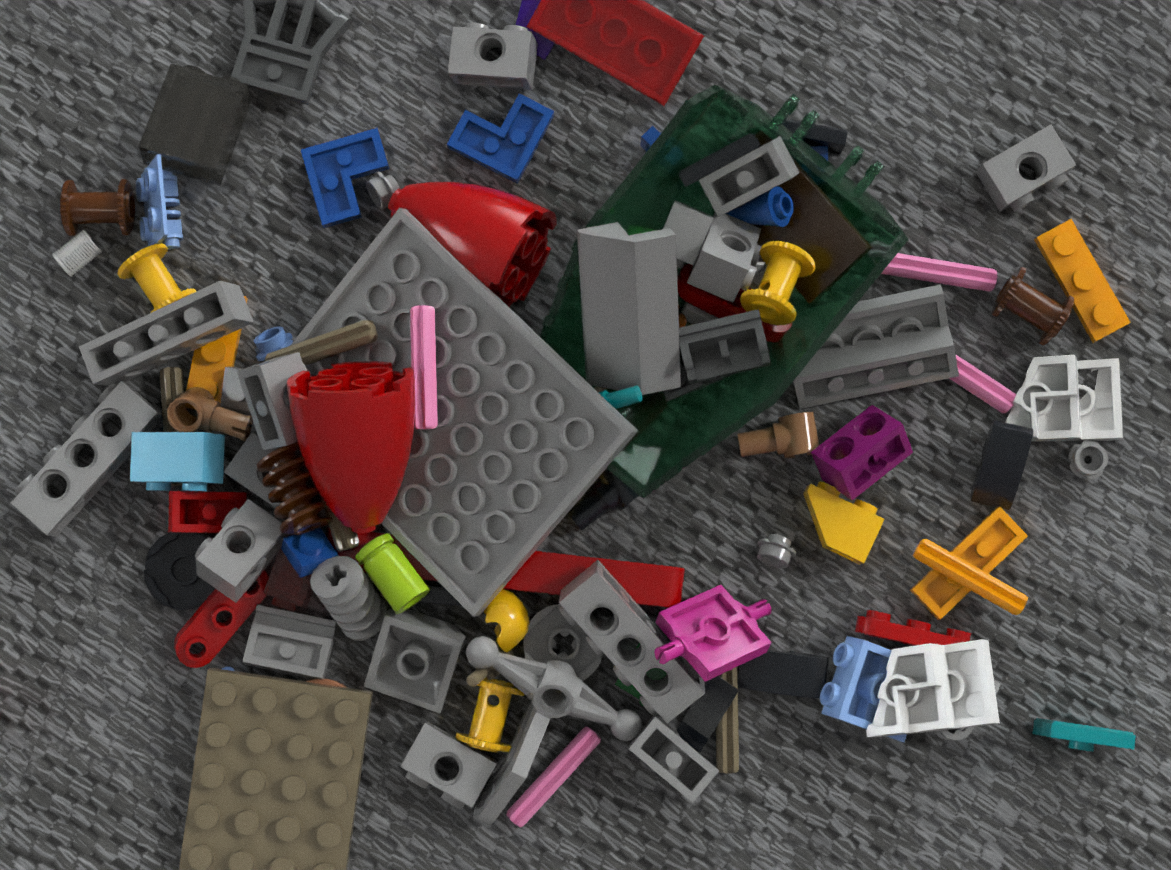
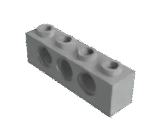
(166, 334)
(34, 492)
(600, 589)

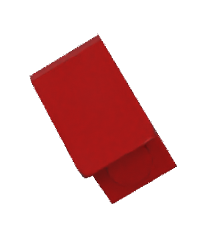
(201, 510)

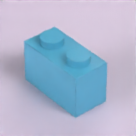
(177, 458)

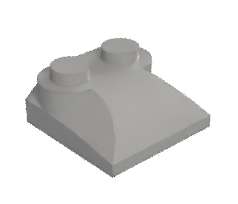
(415, 658)

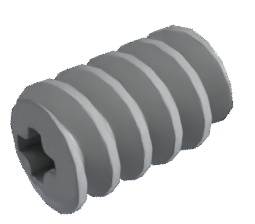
(349, 597)

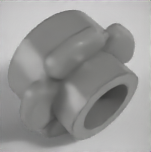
(381, 189)
(1098, 457)
(775, 551)

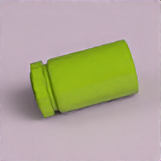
(392, 573)

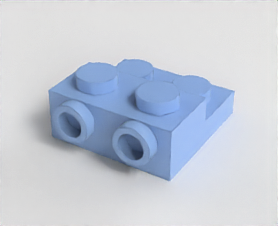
(856, 683)

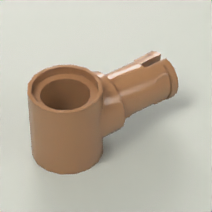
(210, 415)
(790, 436)

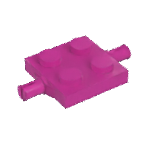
(713, 632)

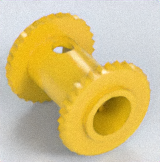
(784, 266)
(153, 276)
(490, 720)

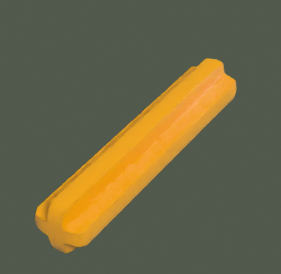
(970, 576)

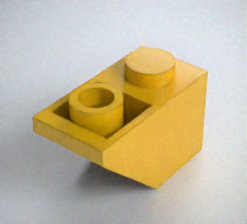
(843, 526)

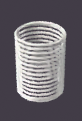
(72, 247)

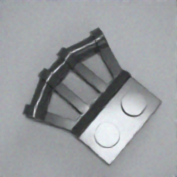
(283, 67)

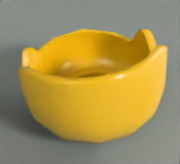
(511, 618)

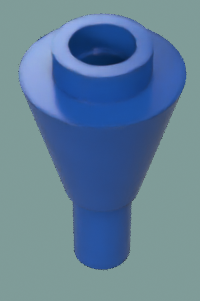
(767, 209)

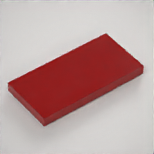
(622, 39)

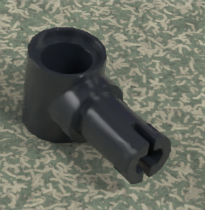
(608, 494)

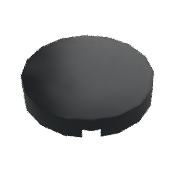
(161, 575)

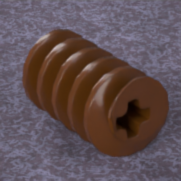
(292, 491)

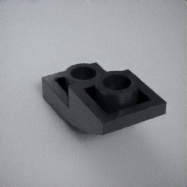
(1001, 464)
(785, 673)

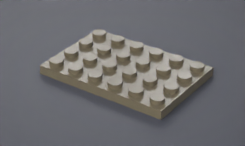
(274, 774)

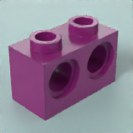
(862, 452)

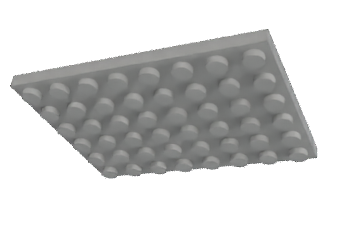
(514, 418)

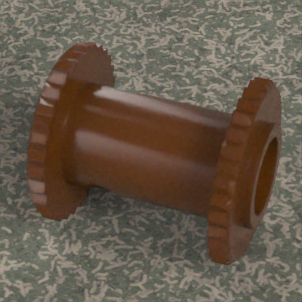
(97, 207)
(1033, 306)

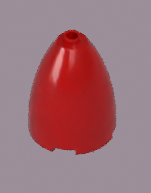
(485, 229)
(355, 436)

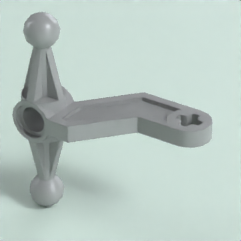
(552, 694)

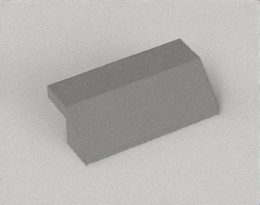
(629, 308)
(882, 348)

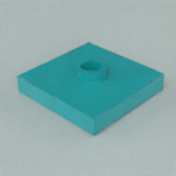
(1084, 736)

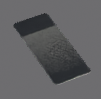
(706, 712)

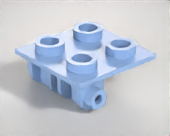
(157, 191)

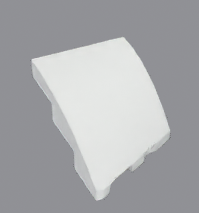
(1052, 403)
(936, 689)

